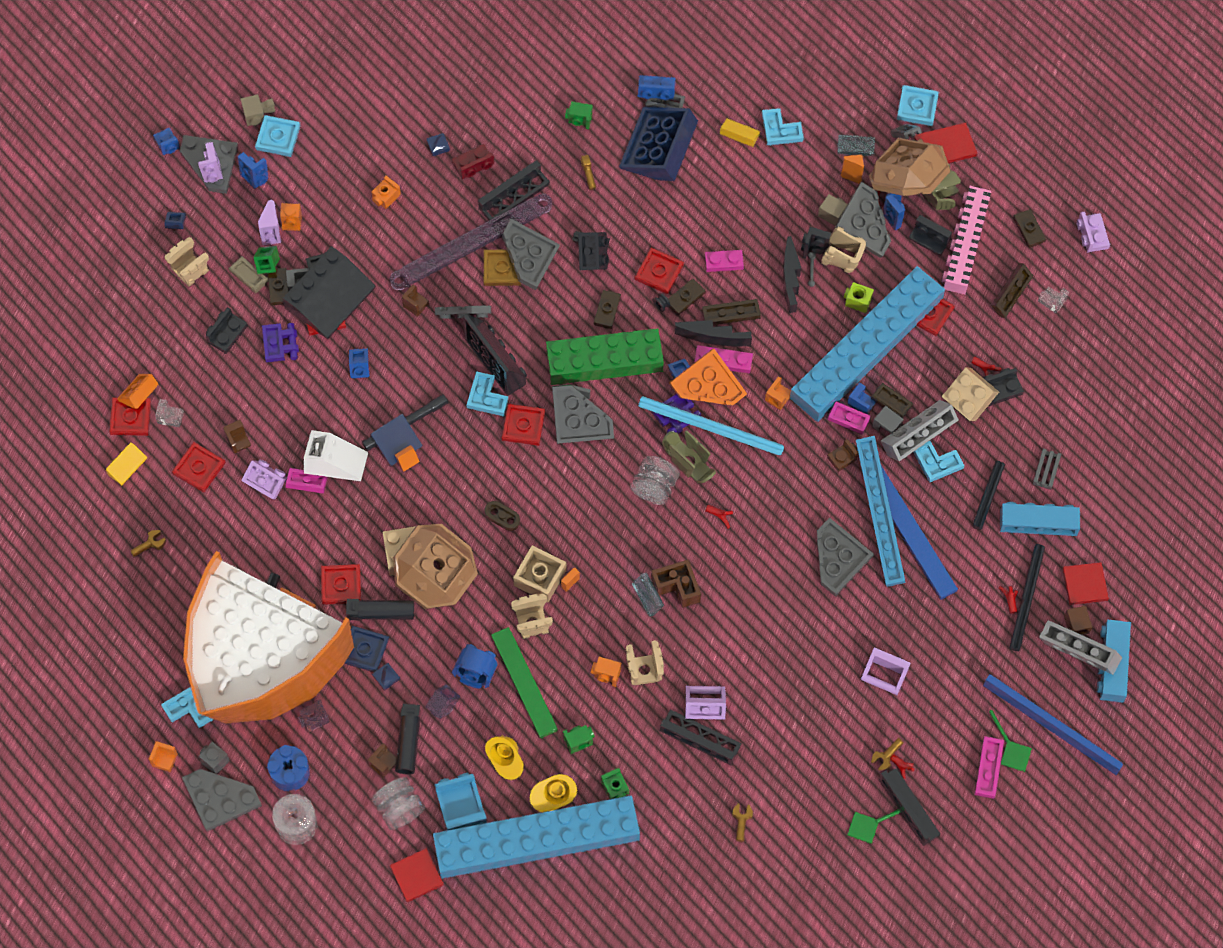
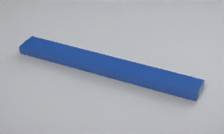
(918, 543)
(1053, 724)

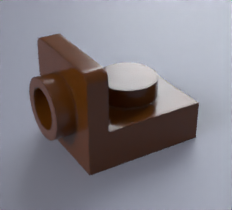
(843, 455)

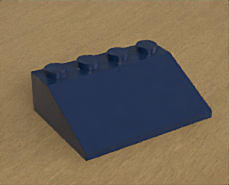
(659, 142)

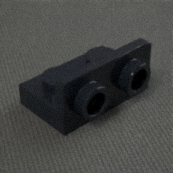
(930, 235)
(815, 240)
(593, 251)
(225, 331)
(1007, 385)

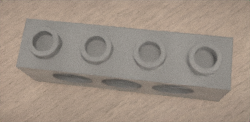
(919, 430)
(1080, 647)

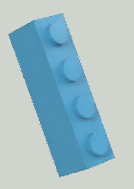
(1040, 519)
(1117, 637)

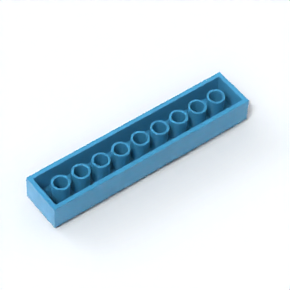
(867, 344)
(536, 837)

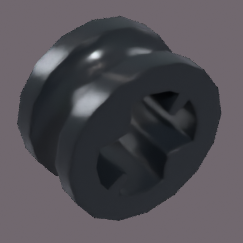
(661, 302)

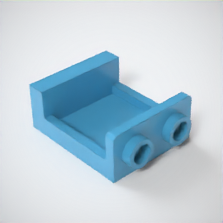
(460, 802)

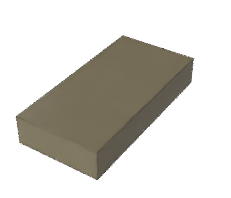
(248, 275)

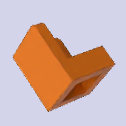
(777, 394)
(163, 756)

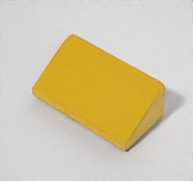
(739, 132)
(126, 464)

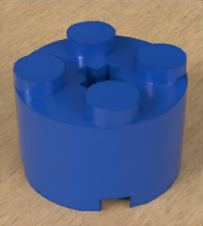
(475, 667)
(288, 757)

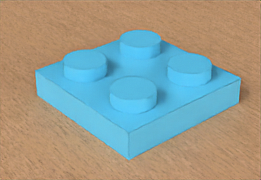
(917, 105)
(277, 136)

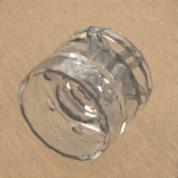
(655, 480)
(398, 803)
(299, 829)

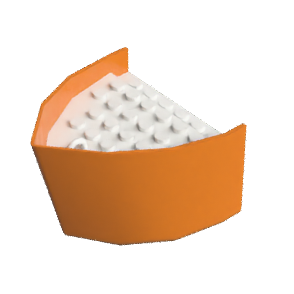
(257, 647)

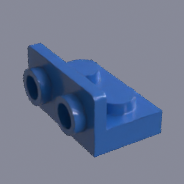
(656, 87)
(254, 173)
(894, 210)

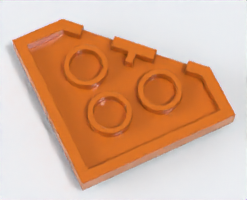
(708, 382)

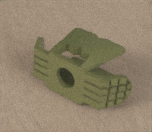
(944, 190)
(679, 451)

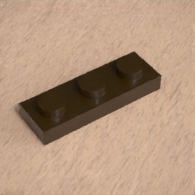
(1012, 290)
(732, 312)

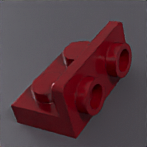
(473, 161)

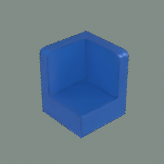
(860, 400)

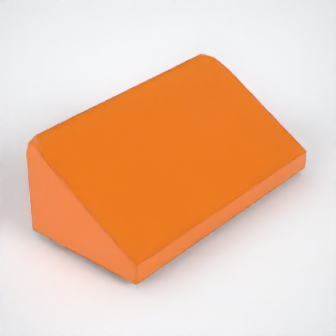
(853, 168)
(138, 390)

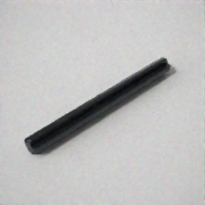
(1027, 597)

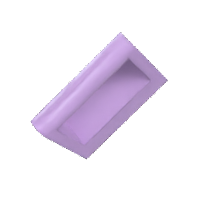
(269, 225)
(890, 662)
(705, 707)

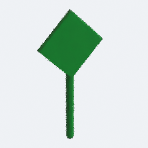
(1015, 755)
(864, 827)

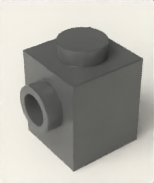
(213, 758)

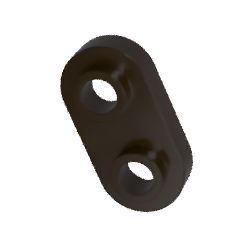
(503, 516)

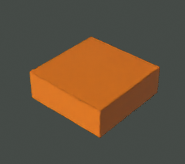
(407, 458)
(570, 579)

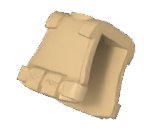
(837, 258)
(184, 262)
(531, 608)
(653, 661)

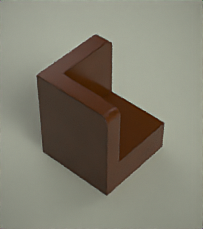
(414, 301)
(236, 436)
(1078, 620)
(382, 760)

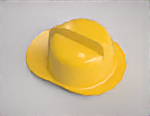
(504, 756)
(553, 793)

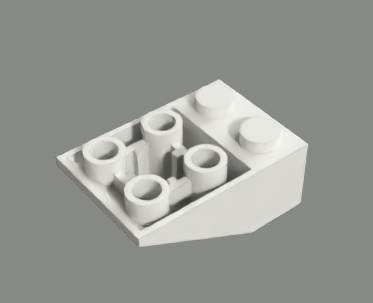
(333, 457)

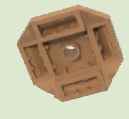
(910, 168)
(419, 577)

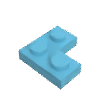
(780, 133)
(482, 398)
(937, 466)
(183, 704)

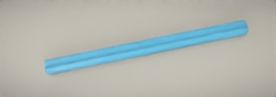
(711, 425)

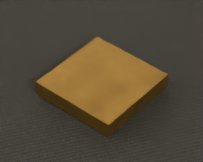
(499, 269)

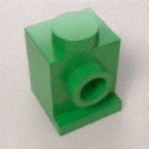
(579, 114)
(266, 259)
(578, 738)
(611, 778)

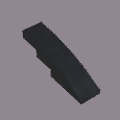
(791, 271)
(705, 332)

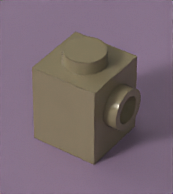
(832, 209)

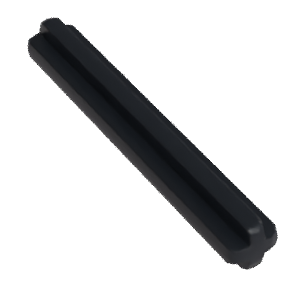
(988, 495)

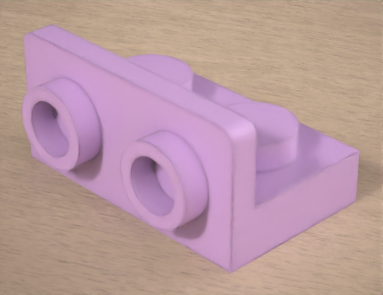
(210, 167)
(1093, 232)
(264, 478)

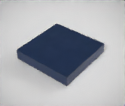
(394, 438)
(367, 649)

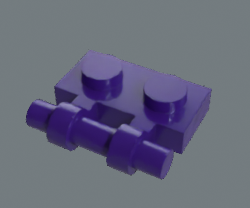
(273, 342)
(683, 404)

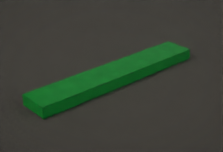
(524, 682)

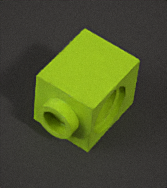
(858, 304)

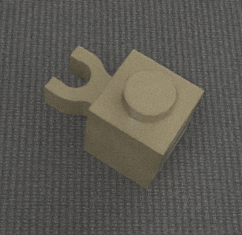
(254, 110)

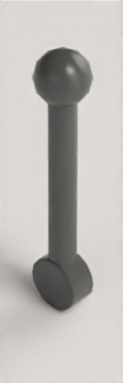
(811, 256)

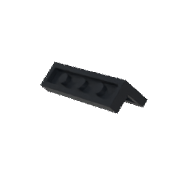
(510, 186)
(698, 741)
(909, 806)

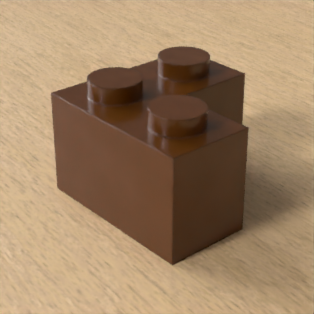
(677, 578)

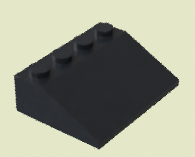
(328, 293)
(493, 354)

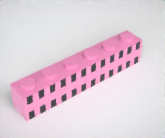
(967, 240)

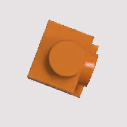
(386, 193)
(291, 217)
(606, 670)

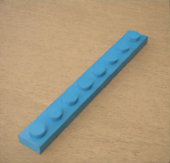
(880, 511)

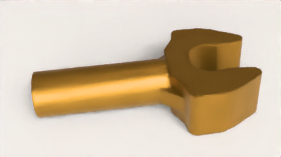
(586, 166)
(149, 543)
(887, 754)
(742, 818)

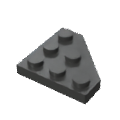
(193, 151)
(866, 220)
(528, 252)
(480, 311)
(578, 417)
(839, 556)
(219, 797)

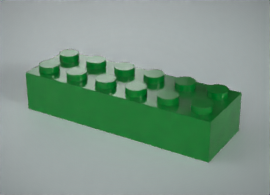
(604, 356)

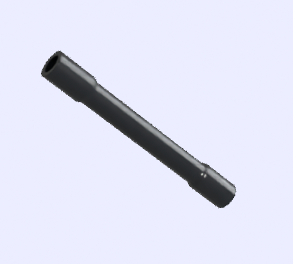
(432, 406)

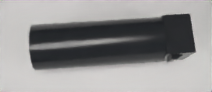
(380, 609)
(408, 739)

